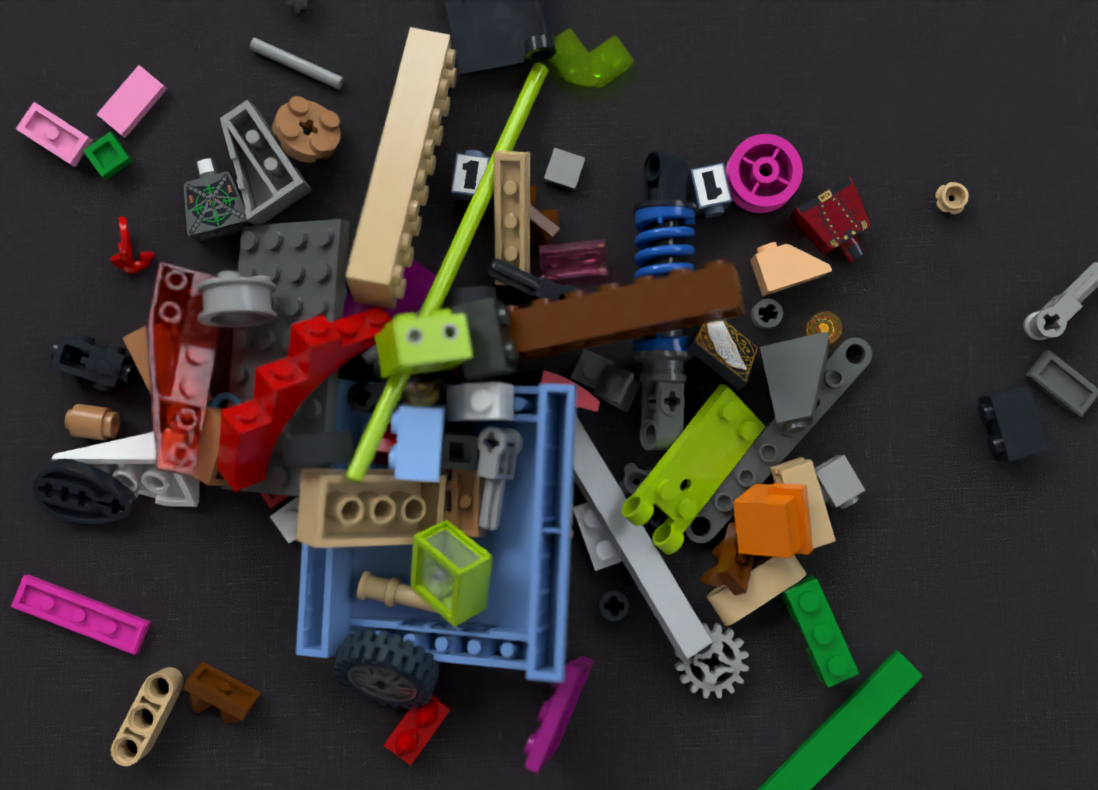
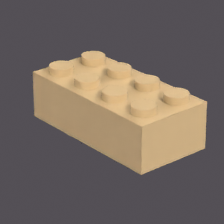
(368, 513)

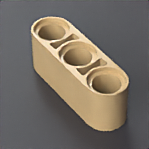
(767, 580)
(136, 727)

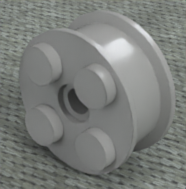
(237, 300)

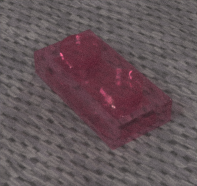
(573, 259)

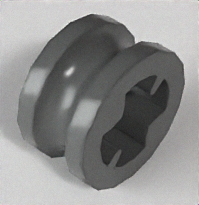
(777, 309)

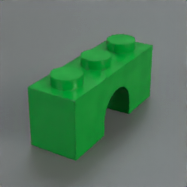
(820, 630)

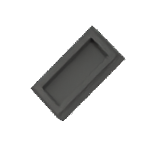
(1062, 383)

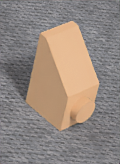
(785, 267)

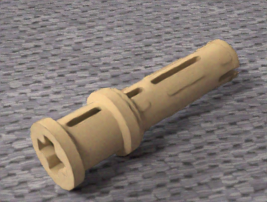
(390, 592)

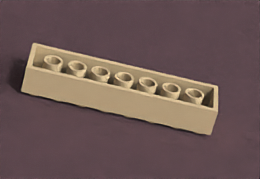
(402, 170)

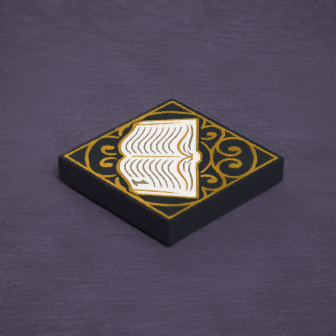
(724, 351)

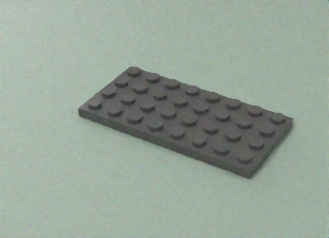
(310, 280)

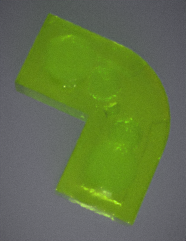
(590, 68)

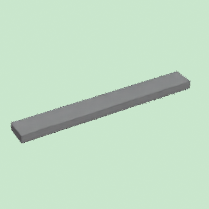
(636, 550)

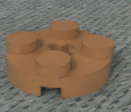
(304, 113)

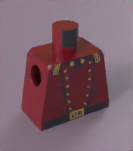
(834, 220)

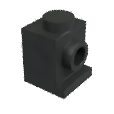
(459, 447)

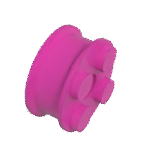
(774, 157)

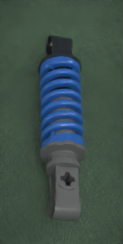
(660, 248)

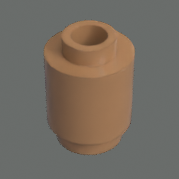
(92, 422)

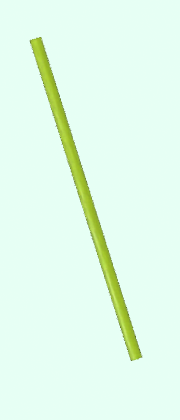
(447, 271)

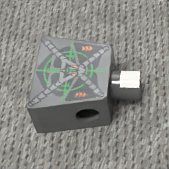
(213, 203)

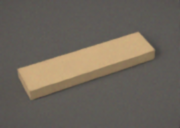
(512, 208)

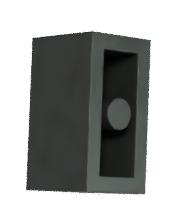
(489, 339)

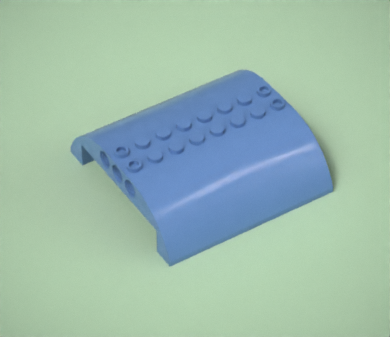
(529, 555)

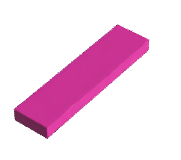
(81, 614)

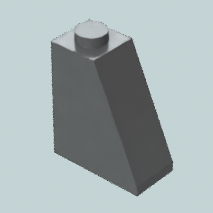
(795, 379)

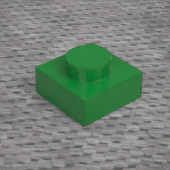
(108, 155)

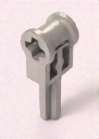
(1061, 307)
(496, 464)

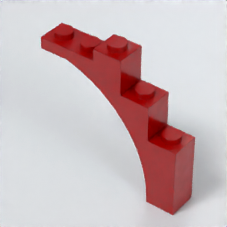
(280, 387)

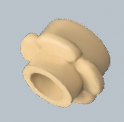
(953, 189)

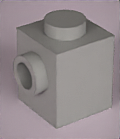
(838, 482)

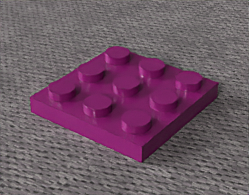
(557, 714)

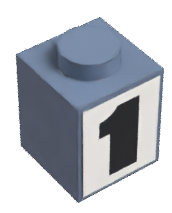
(467, 174)
(709, 189)

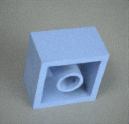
(418, 442)

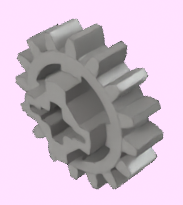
(710, 674)

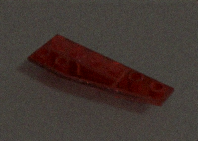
(179, 366)

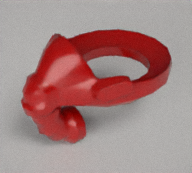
(124, 259)

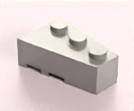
(263, 169)

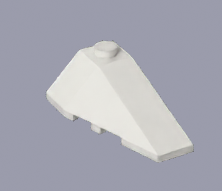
(134, 464)

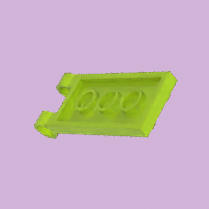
(704, 457)

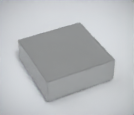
(564, 169)

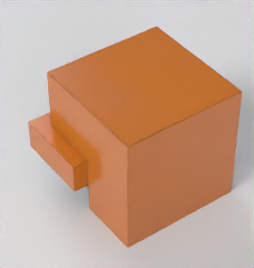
(773, 520)

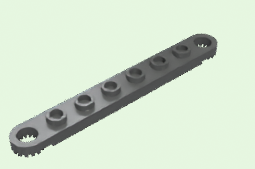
(773, 446)

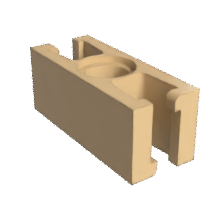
(803, 472)

